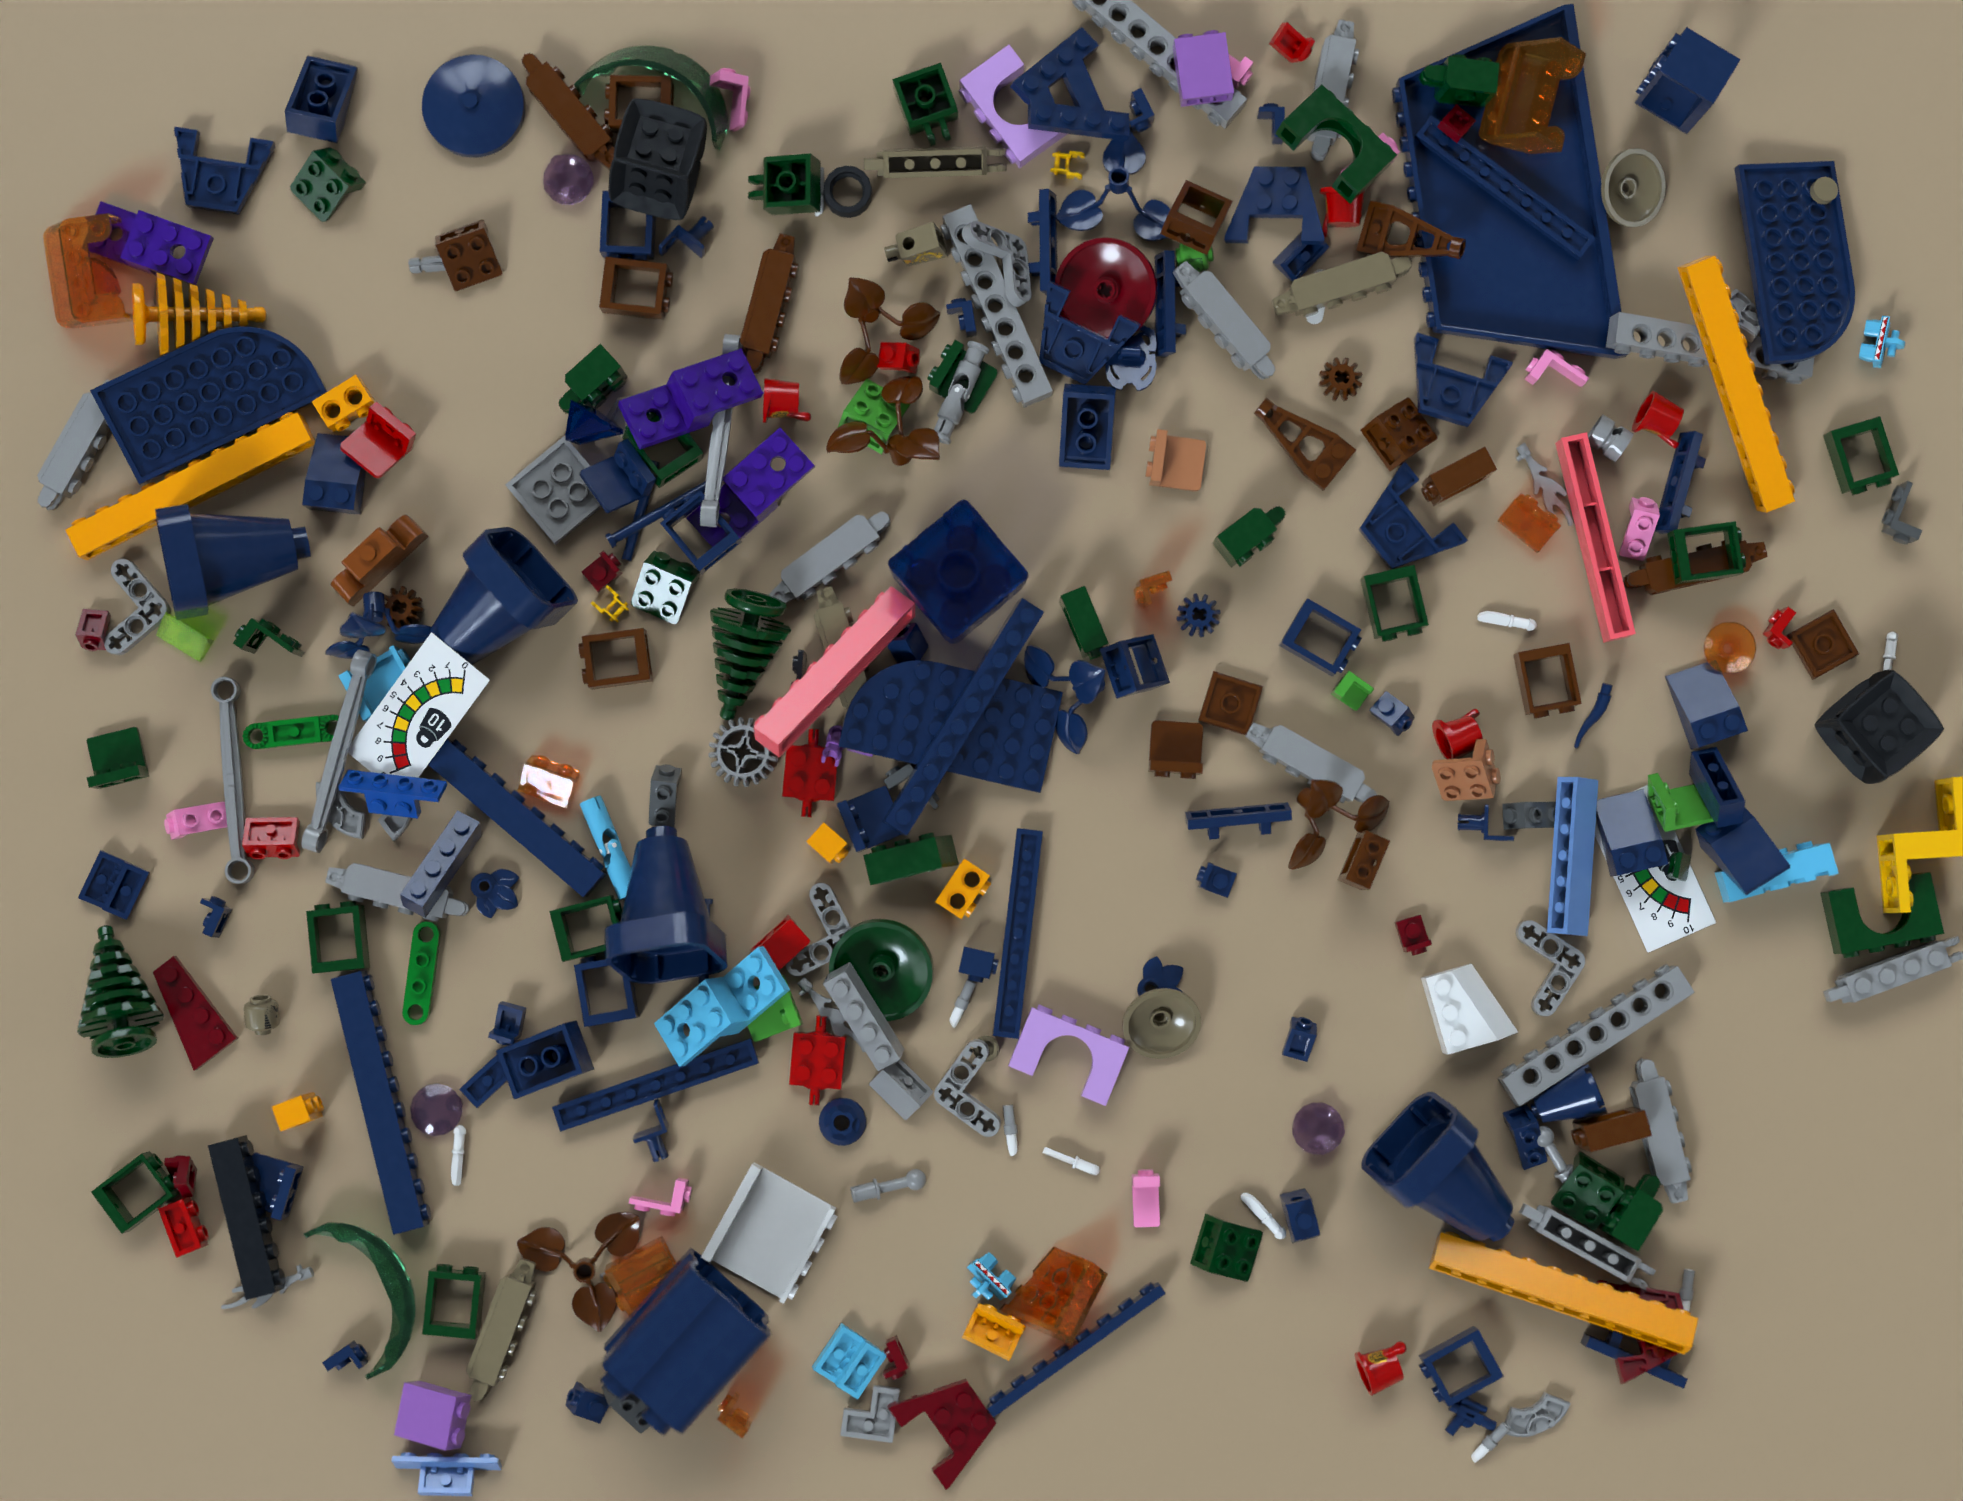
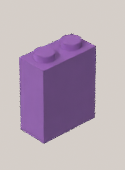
(1203, 68)
(432, 1415)

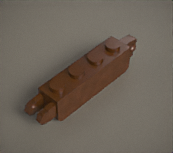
(568, 112)
(768, 301)
(1658, 574)

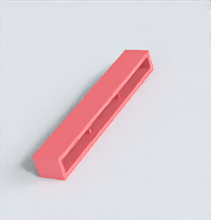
(1595, 537)
(834, 671)

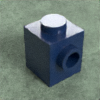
(978, 964)

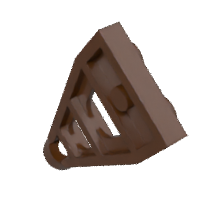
(1377, 230)
(1327, 464)

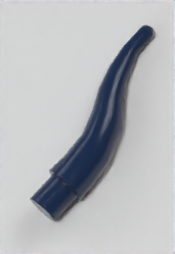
(1599, 708)

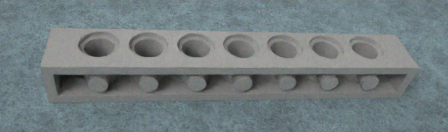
(1154, 35)
(1622, 340)
(1039, 386)
(1676, 990)

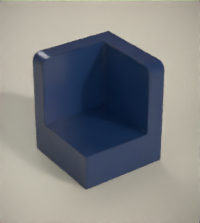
(908, 644)

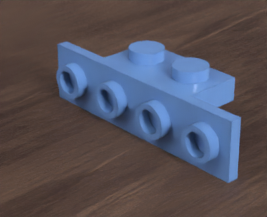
(446, 1474)

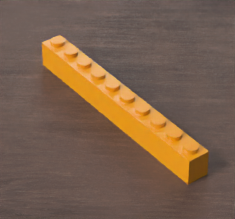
(1736, 383)
(192, 485)
(1563, 1292)

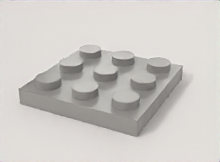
(555, 491)

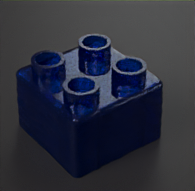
(958, 572)

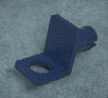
(689, 238)
(1480, 823)
(653, 1135)

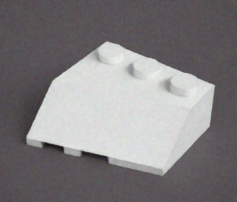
(1464, 1010)

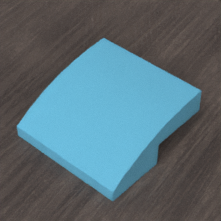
(849, 1361)

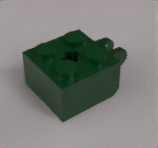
(1463, 80)
(926, 115)
(778, 175)
(593, 380)
(1247, 534)
(1634, 1213)

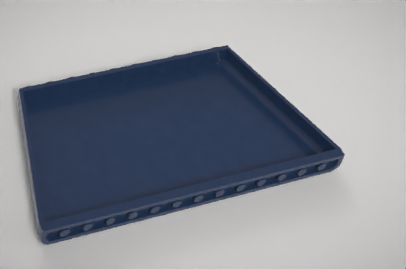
(1511, 276)

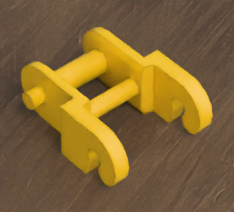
(1058, 156)
(618, 611)

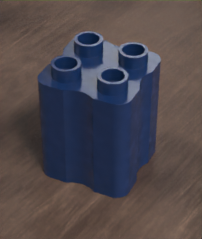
(684, 1344)

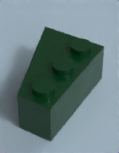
(910, 858)

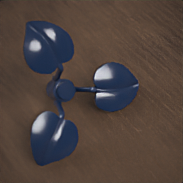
(1120, 159)
(360, 627)
(1086, 682)

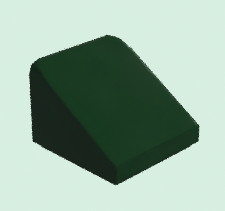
(1678, 866)

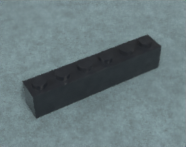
(246, 1217)

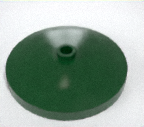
(907, 960)

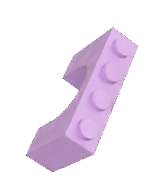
(981, 89)
(1106, 1052)

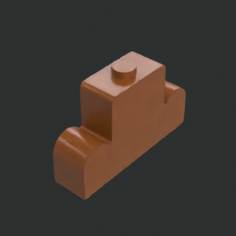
(377, 558)

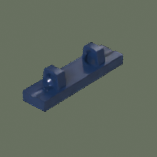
(1047, 223)
(1165, 323)
(1678, 482)
(1234, 816)
(1611, 1348)

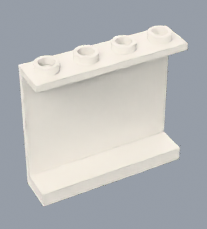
(770, 1232)

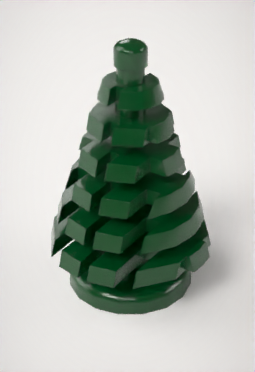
(745, 643)
(117, 1003)

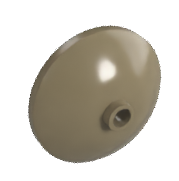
(1642, 186)
(1163, 1034)

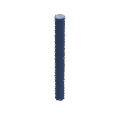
(640, 512)

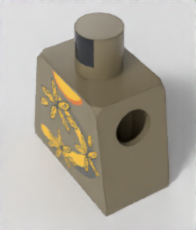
(927, 244)

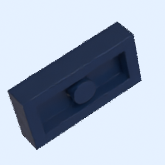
(484, 1082)

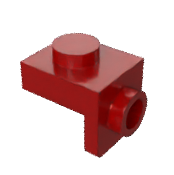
(1291, 43)
(898, 357)
(1778, 621)

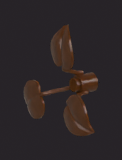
(865, 302)
(920, 443)
(1318, 800)
(593, 1303)

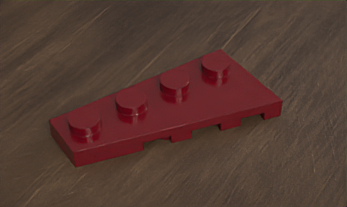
(194, 1016)

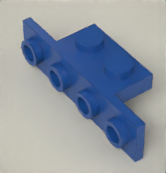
(393, 793)

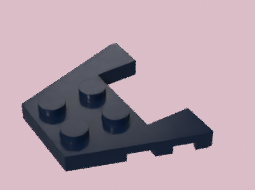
(219, 183)
(1276, 194)
(1074, 348)
(1451, 393)
(1396, 531)

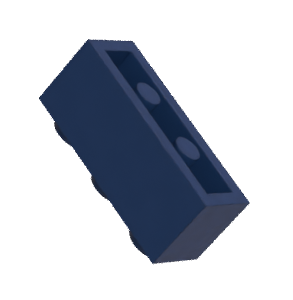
(1717, 787)

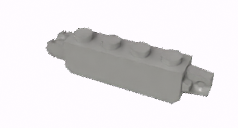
(1335, 75)
(1225, 319)
(72, 453)
(829, 556)
(1309, 760)
(385, 888)
(1893, 971)
(1665, 1145)
(1586, 1244)

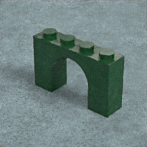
(1326, 112)
(1851, 935)

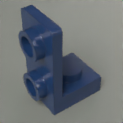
(1525, 1132)

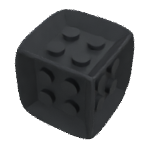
(657, 159)
(1879, 727)

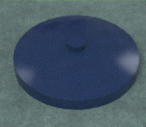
(473, 106)

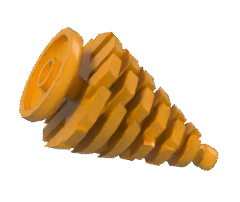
(178, 313)

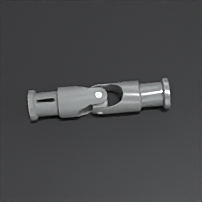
(953, 405)

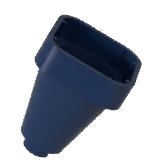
(223, 555)
(501, 595)
(664, 917)
(1434, 1163)

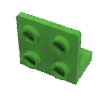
(871, 409)
(1676, 806)
(777, 1018)

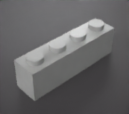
(863, 1016)

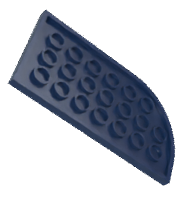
(1795, 259)
(205, 397)
(908, 702)

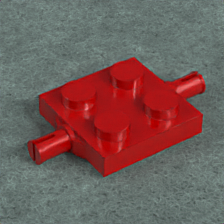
(807, 776)
(817, 1060)

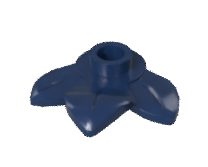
(498, 893)
(1160, 976)

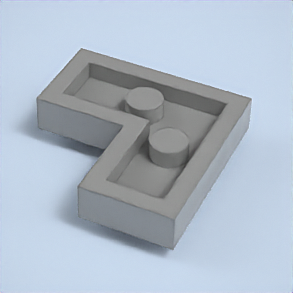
(874, 1424)

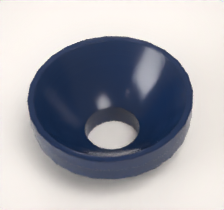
(845, 1107)

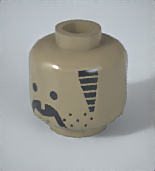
(261, 1014)

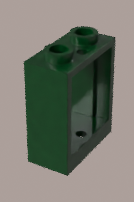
(1840, 463)
(676, 467)
(1680, 557)
(1405, 573)
(1083, 622)
(562, 931)
(360, 933)
(114, 1207)
(452, 1329)

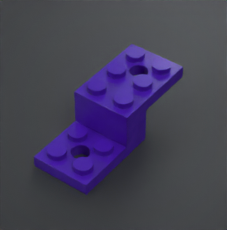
(150, 244)
(690, 398)
(754, 487)

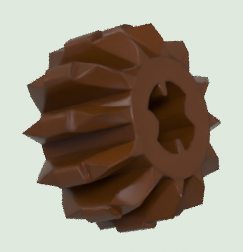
(1340, 388)
(407, 599)

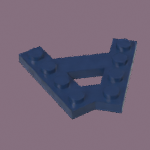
(1087, 114)

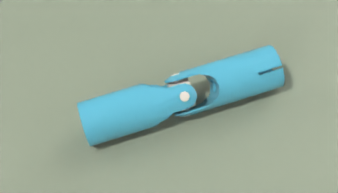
(614, 858)

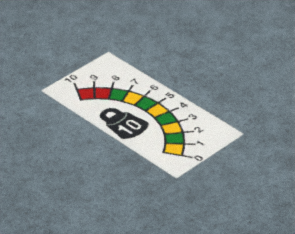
(418, 711)
(1659, 905)

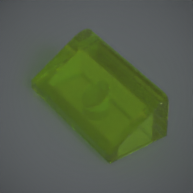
(184, 637)

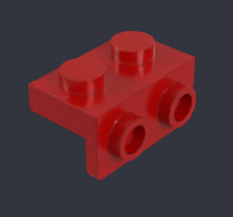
(184, 1226)

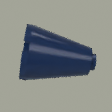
(1570, 1098)

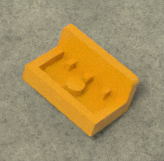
(993, 1330)

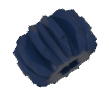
(1198, 606)

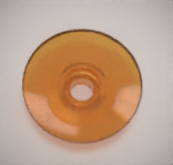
(1741, 643)

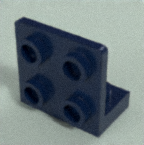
(619, 478)
(864, 818)
(278, 1183)

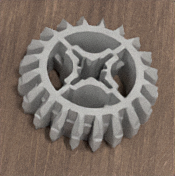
(740, 764)

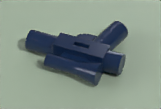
(1467, 1414)

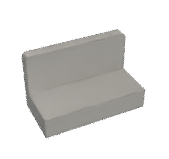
(901, 1088)

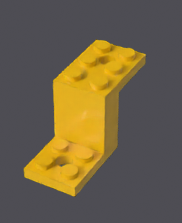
(1898, 848)

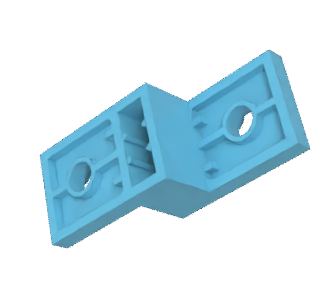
(721, 1006)

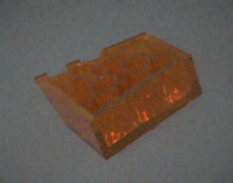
(1057, 1295)

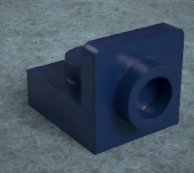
(1140, 107)
(966, 320)
(1215, 879)
(215, 920)
(1300, 1038)
(341, 1358)

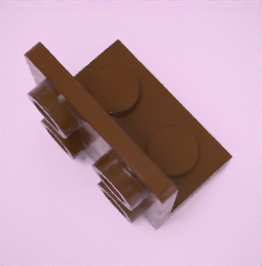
(468, 255)
(1398, 433)

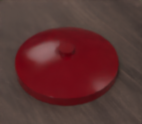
(1106, 281)

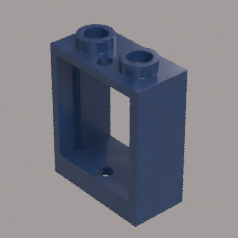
(625, 252)
(713, 555)
(1296, 626)
(1122, 669)
(608, 1017)
(1470, 1335)

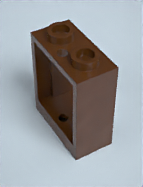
(611, 92)
(1201, 235)
(609, 288)
(1458, 476)
(1562, 651)
(642, 653)
(1358, 867)
(1611, 1129)

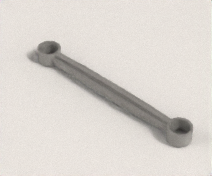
(718, 449)
(232, 779)
(316, 832)

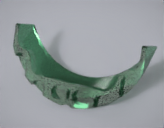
(670, 64)
(394, 1279)

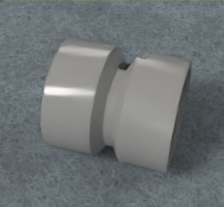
(1609, 438)

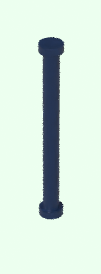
(650, 517)

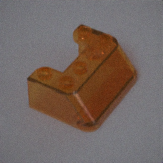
(1526, 95)
(72, 273)

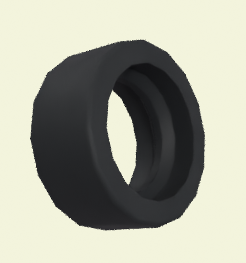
(843, 172)

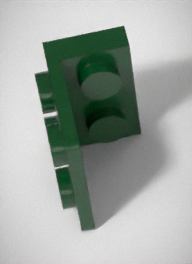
(116, 758)
(1589, 1191)
(1226, 1248)

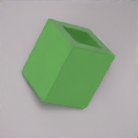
(1352, 690)

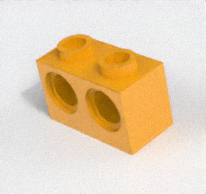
(341, 397)
(828, 844)
(957, 886)
(298, 1111)

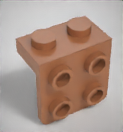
(1176, 462)
(1468, 777)

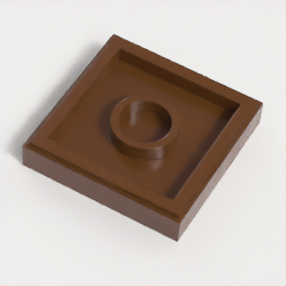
(1823, 644)
(1230, 703)

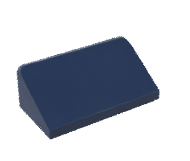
(1298, 258)

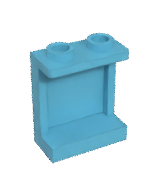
(386, 672)

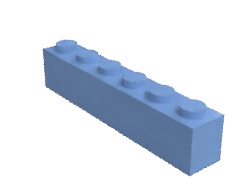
(1572, 856)

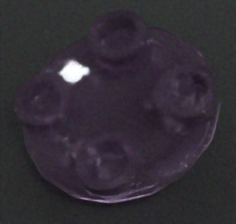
(568, 179)
(436, 1109)
(1318, 1128)

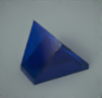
(588, 425)

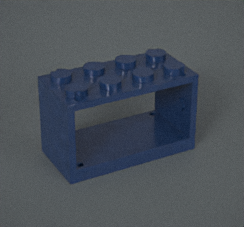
(1686, 79)

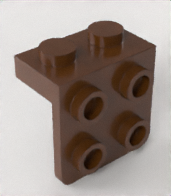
(1176, 749)

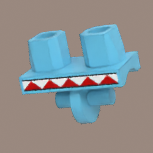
(1880, 329)
(999, 1285)

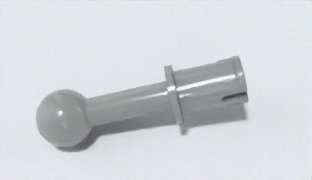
(1546, 1140)
(914, 1180)

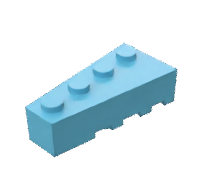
(1805, 865)

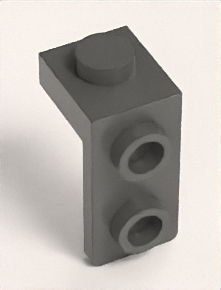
(1901, 532)
(898, 775)
(663, 795)
(1528, 815)
(629, 1409)

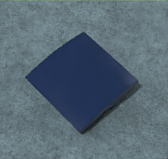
(113, 884)

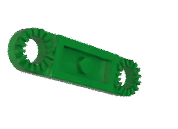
(291, 732)
(421, 973)

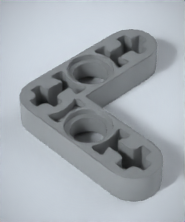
(1013, 253)
(145, 606)
(833, 931)
(1560, 967)
(958, 1085)

